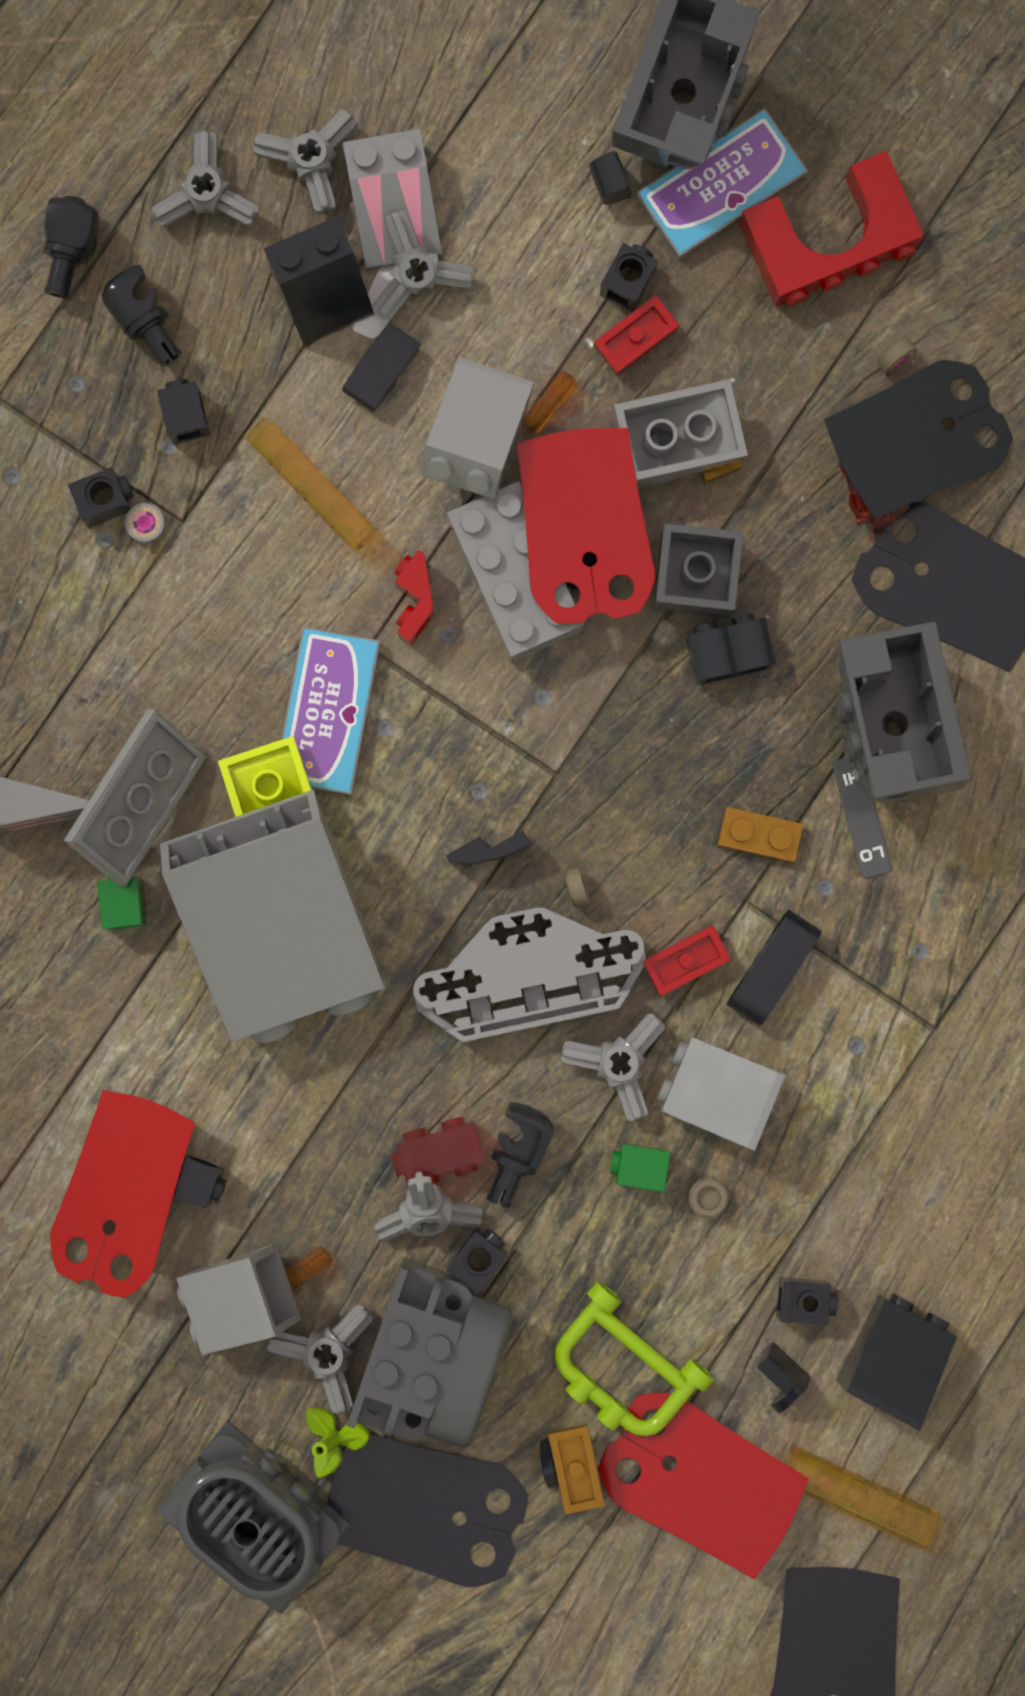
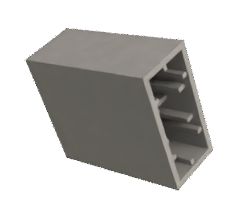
(272, 918)

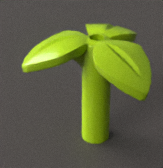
(327, 1450)

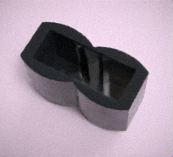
(730, 650)

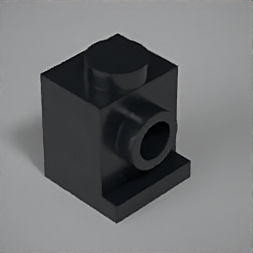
(793, 1292)

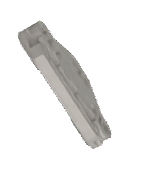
(527, 966)

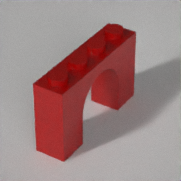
(795, 270)

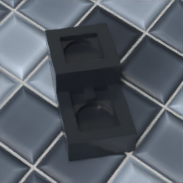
(381, 367)
(476, 851)

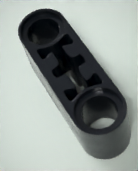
(774, 967)

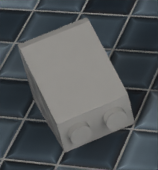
(476, 428)
(720, 1092)
(238, 1300)

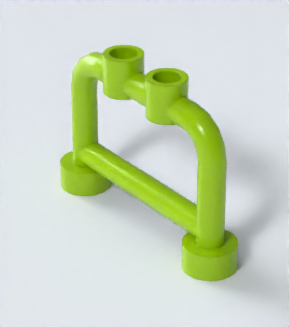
(584, 1387)

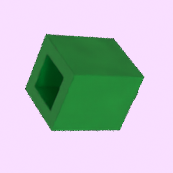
(122, 905)
(640, 1166)

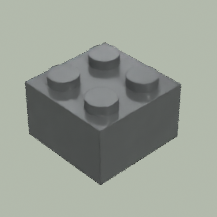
(698, 570)

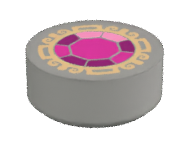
(145, 523)

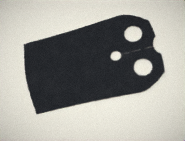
(897, 441)
(970, 587)
(404, 1505)
(837, 1633)

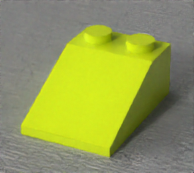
(264, 775)

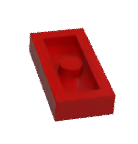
(636, 335)
(686, 960)

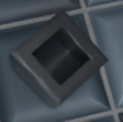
(610, 178)

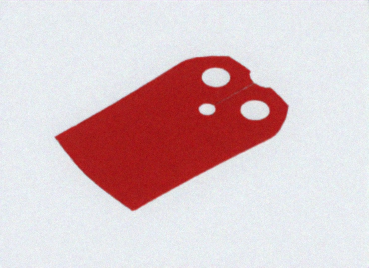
(580, 501)
(123, 1177)
(719, 1495)

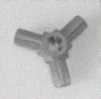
(316, 171)
(202, 176)
(434, 273)
(599, 1059)
(427, 1212)
(340, 1339)

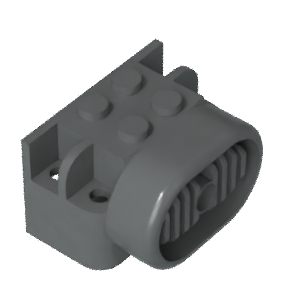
(691, 50)
(901, 680)
(431, 1358)
(242, 1483)

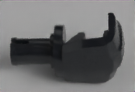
(70, 240)
(139, 317)
(520, 1156)

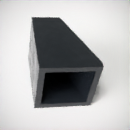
(319, 280)
(898, 1360)

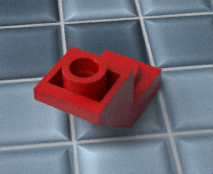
(414, 583)

